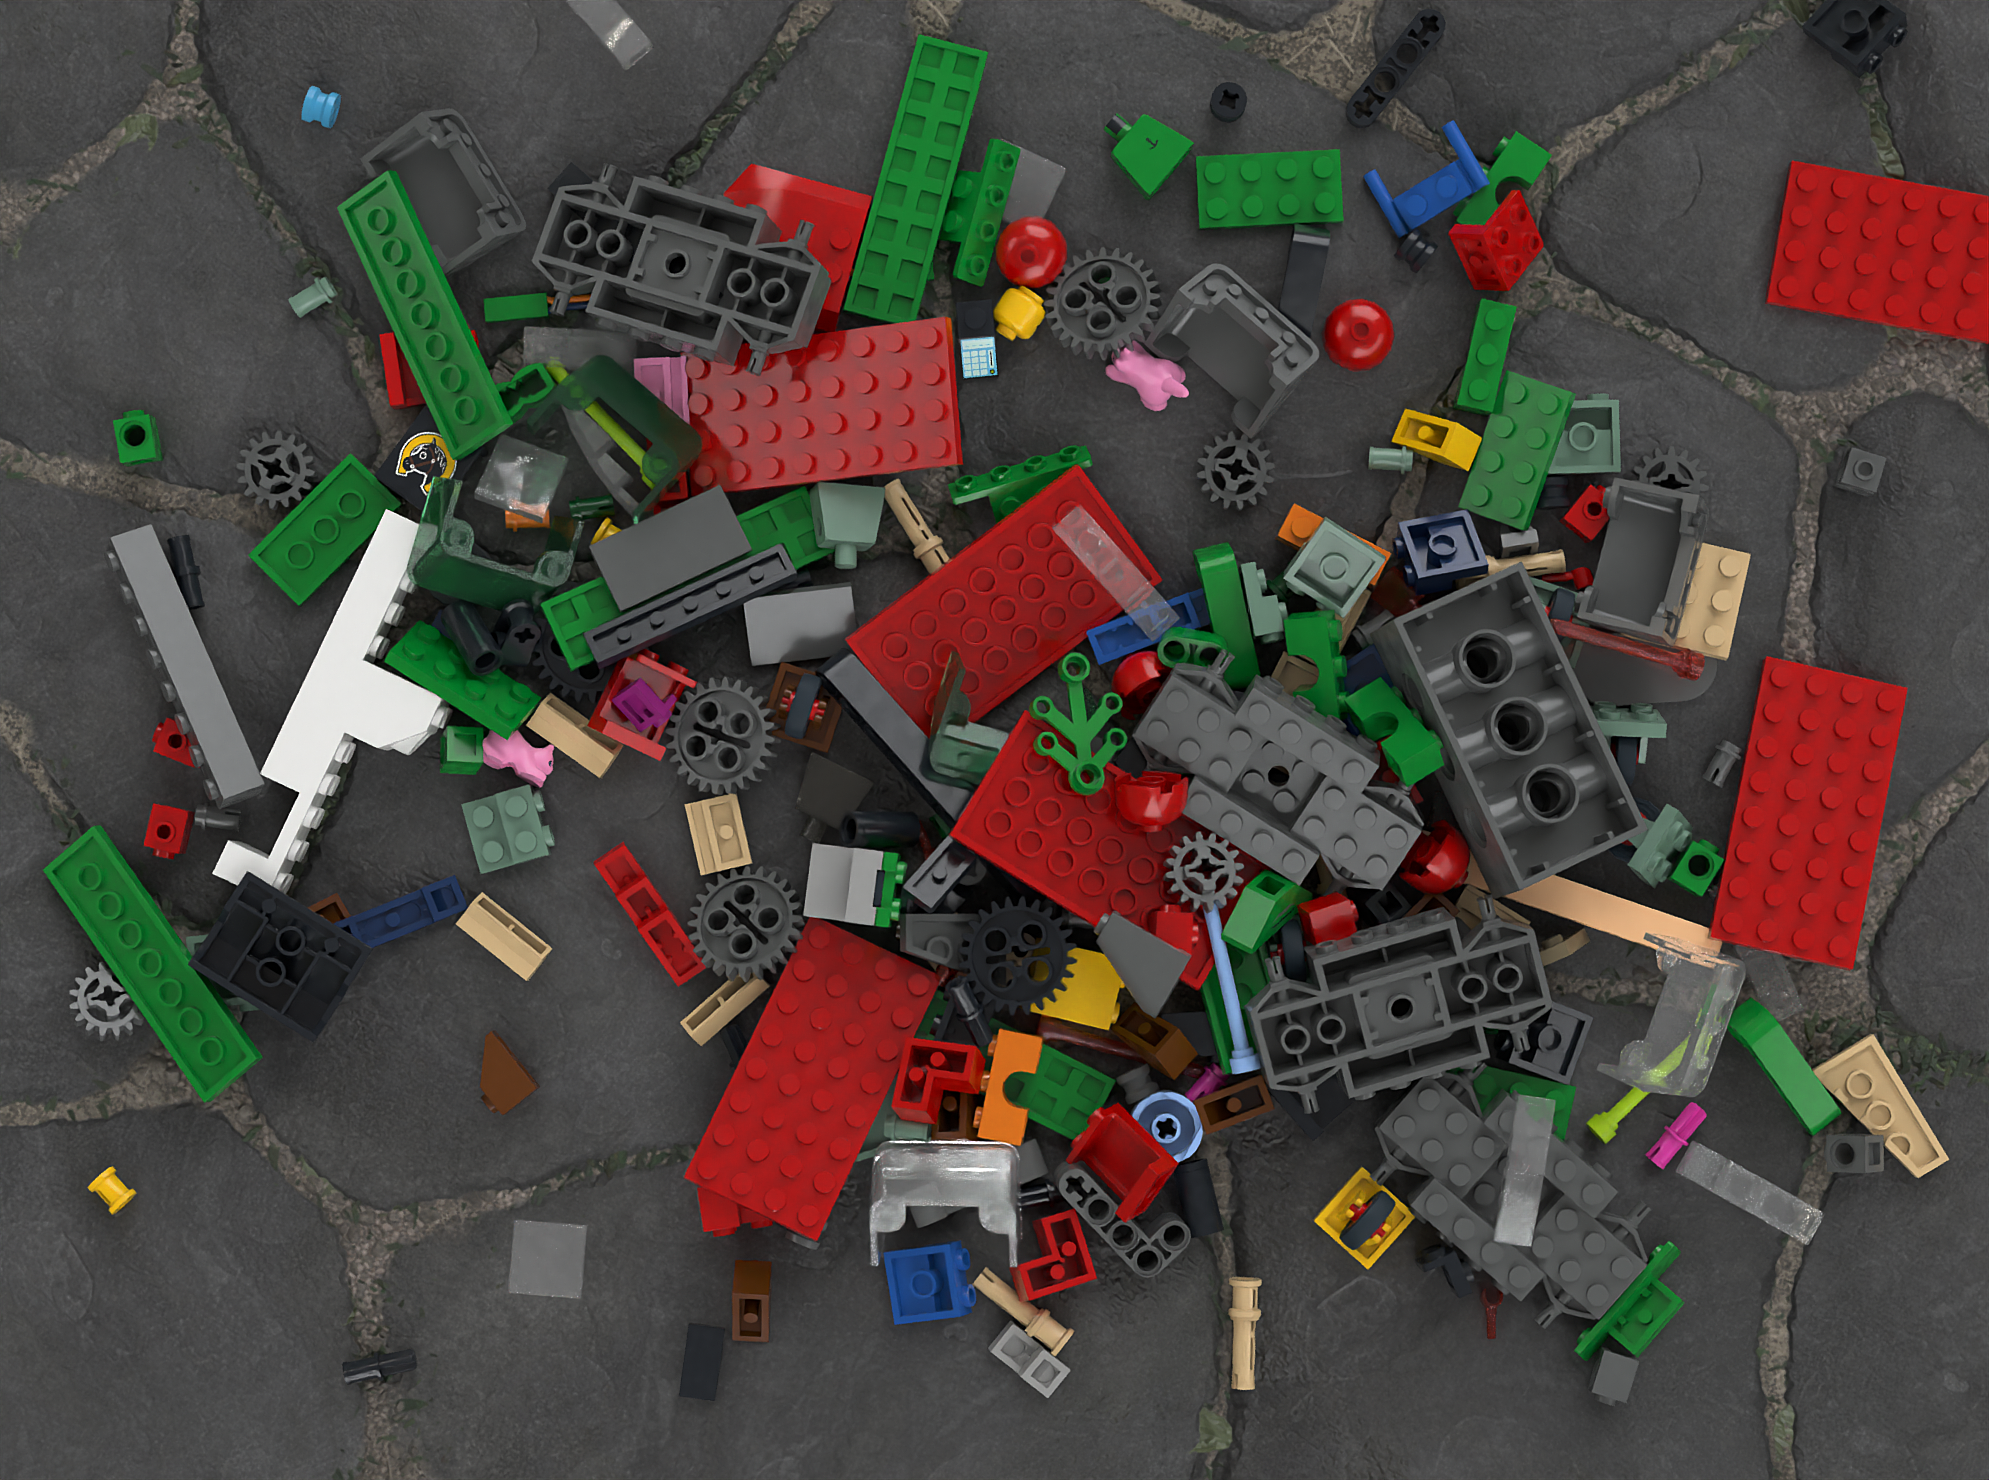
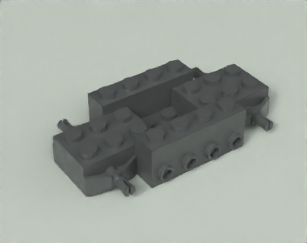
(767, 285)
(1322, 807)
(1346, 1014)
(1575, 1246)

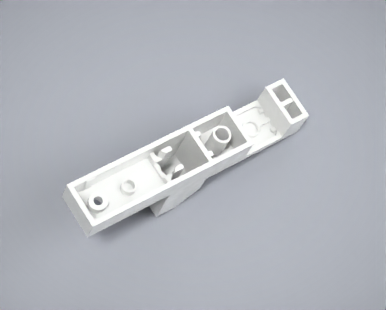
(344, 700)

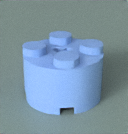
(1184, 1117)

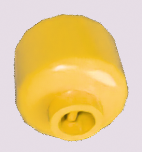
(1018, 313)

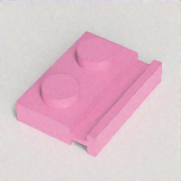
(666, 380)

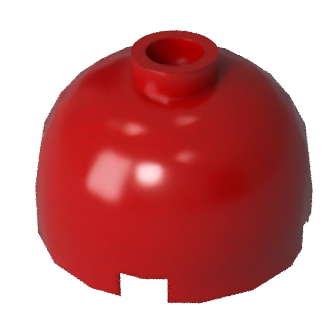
(1031, 252)
(1358, 335)
(1138, 681)
(1151, 799)
(1437, 860)

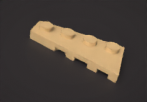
(1878, 1099)

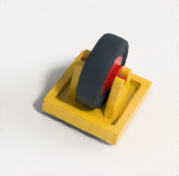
(1364, 1218)

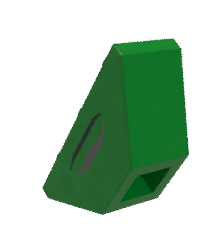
(1262, 910)

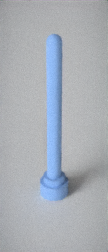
(1243, 1056)

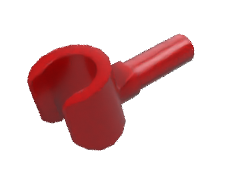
(1581, 576)

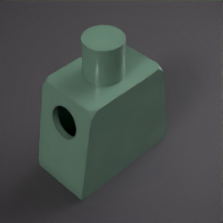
(846, 519)

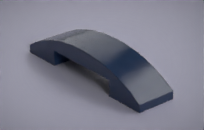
(406, 913)

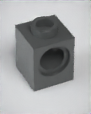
(1859, 471)
(1867, 1153)
(1612, 1376)

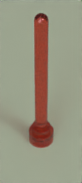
(1686, 663)
(1053, 1030)

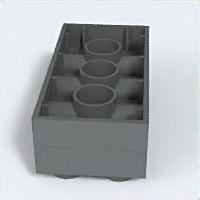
(1551, 725)

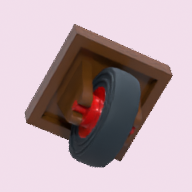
(803, 708)

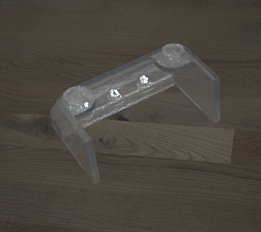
(1686, 1021)
(946, 1175)

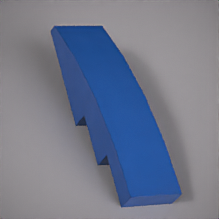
(1124, 636)

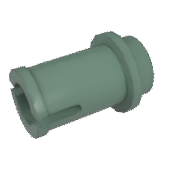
(313, 296)
(1390, 459)
(903, 1129)

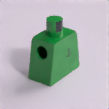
(1147, 151)

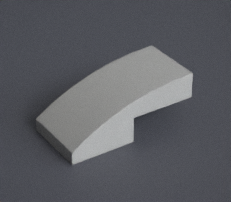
(1029, 1359)

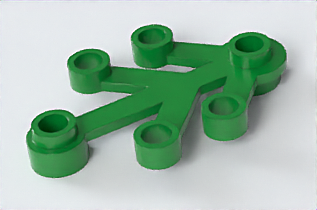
(1078, 730)

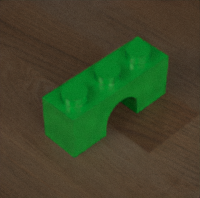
(1517, 162)
(1485, 357)
(1318, 638)
(1381, 712)

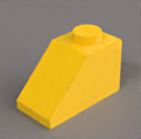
(1437, 439)

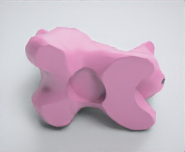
(1151, 376)
(528, 762)

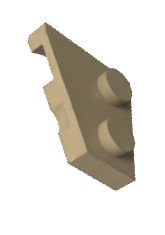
(1558, 947)

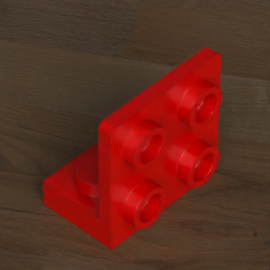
(1500, 249)

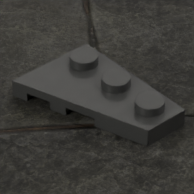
(940, 937)

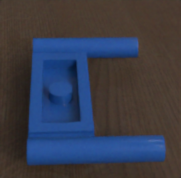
(1434, 193)

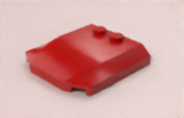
(835, 212)

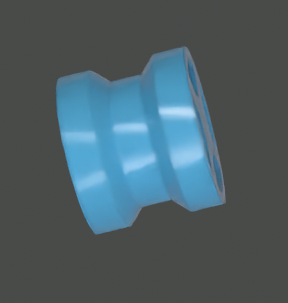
(321, 107)

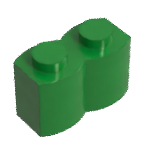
(526, 390)

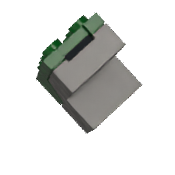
(854, 885)

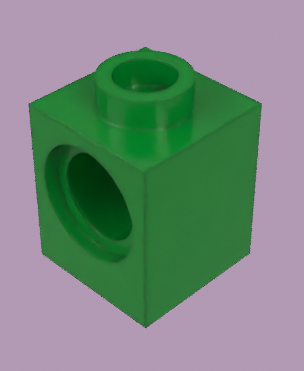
(146, 452)
(461, 750)
(1684, 878)

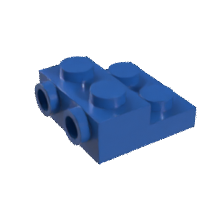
(929, 1282)

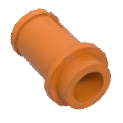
(516, 521)

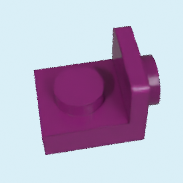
(643, 705)

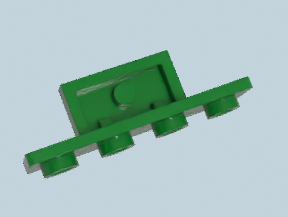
(978, 209)
(1014, 485)
(1639, 1311)

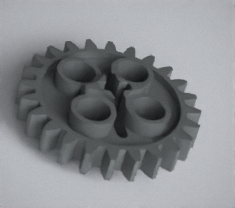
(1126, 281)
(712, 767)
(722, 947)

